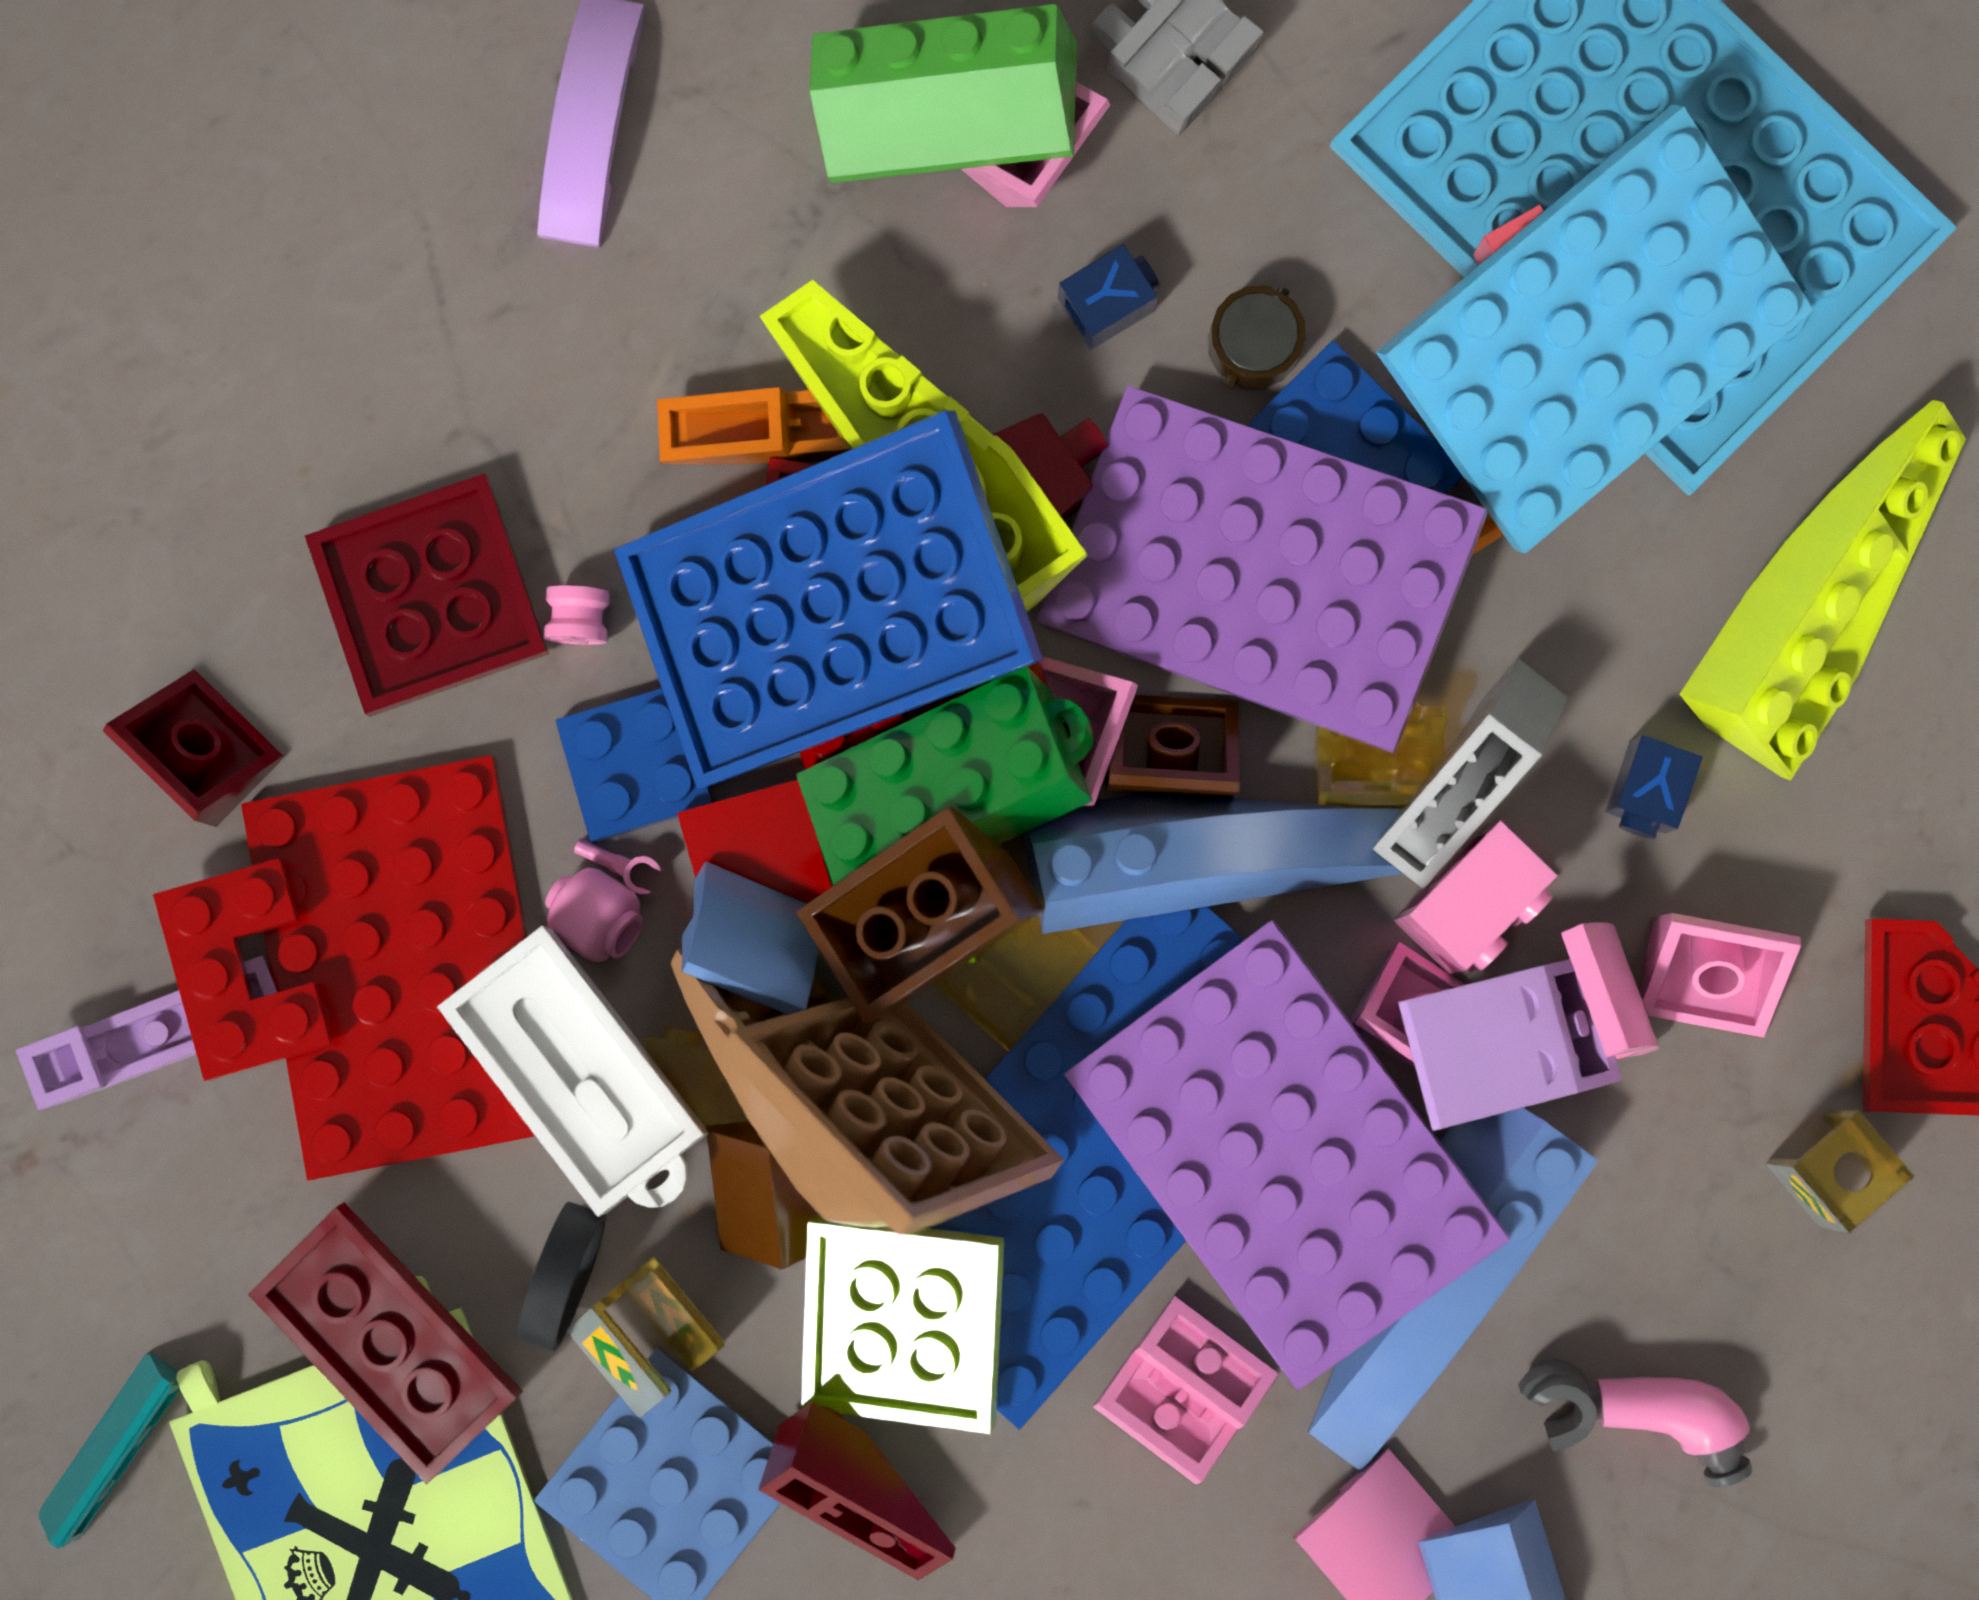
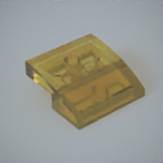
(1017, 979)

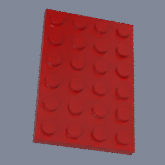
(399, 906)

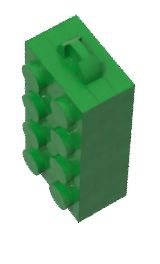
(987, 753)

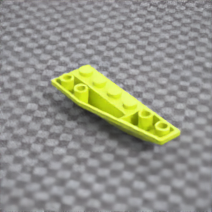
(1822, 599)

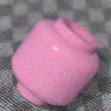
(594, 915)

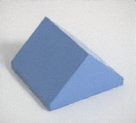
(1493, 1558)

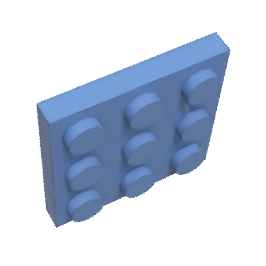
(666, 1491)

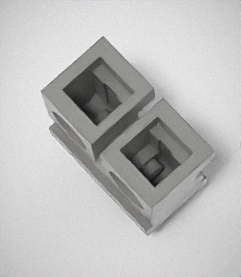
(1175, 53)

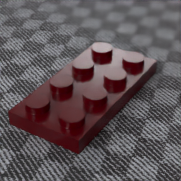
(385, 1342)

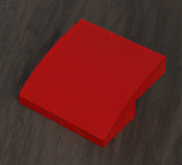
(761, 838)

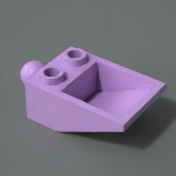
(1505, 1044)

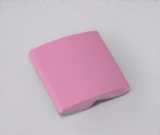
(1610, 990)
(1185, 1390)
(1372, 1534)

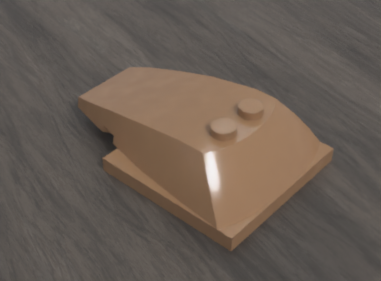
(871, 1114)

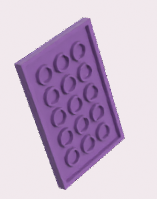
(1264, 568)
(1287, 1155)

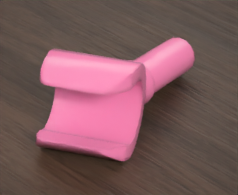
(616, 863)

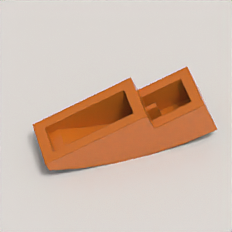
(745, 428)

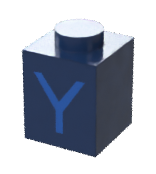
(1109, 295)
(1653, 787)

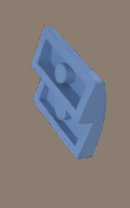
(749, 941)

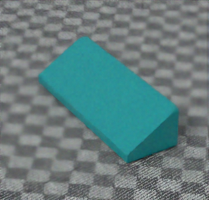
(109, 1451)

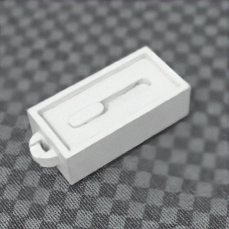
(576, 1074)

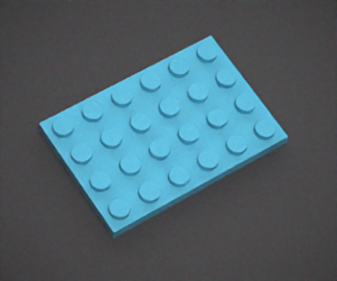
(1596, 329)

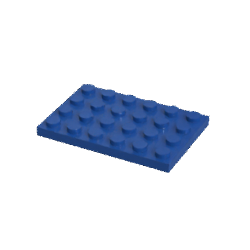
(828, 601)

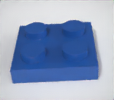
(628, 766)

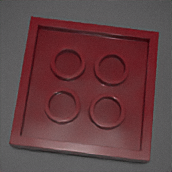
(426, 595)

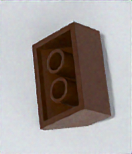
(918, 912)

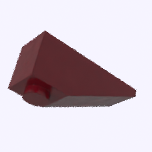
(850, 1488)

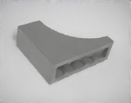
(1475, 774)

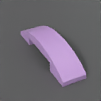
(588, 120)
(118, 1046)

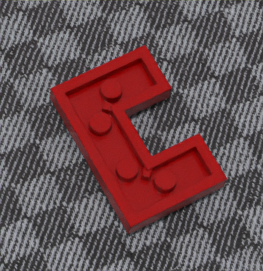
(202, 937)

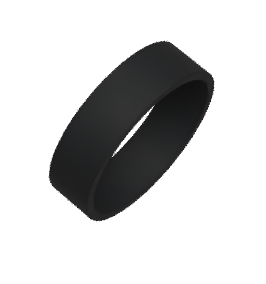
(561, 1276)

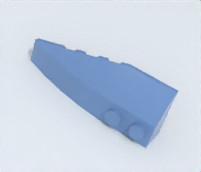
(1526, 1179)

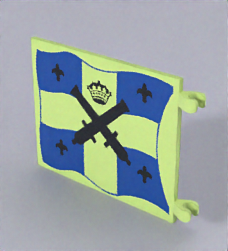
(328, 1511)

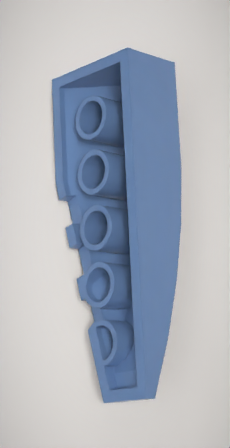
(1194, 852)

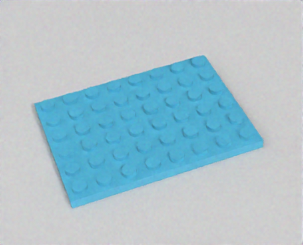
(1543, 91)

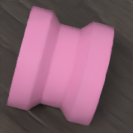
(577, 615)

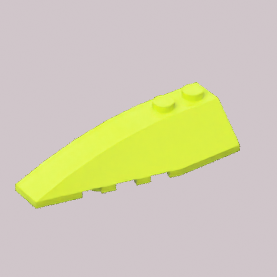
(877, 392)

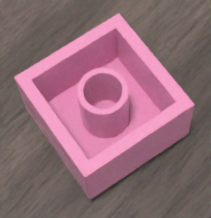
(1476, 899)

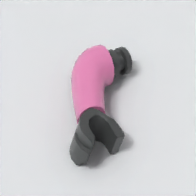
(1687, 1409)

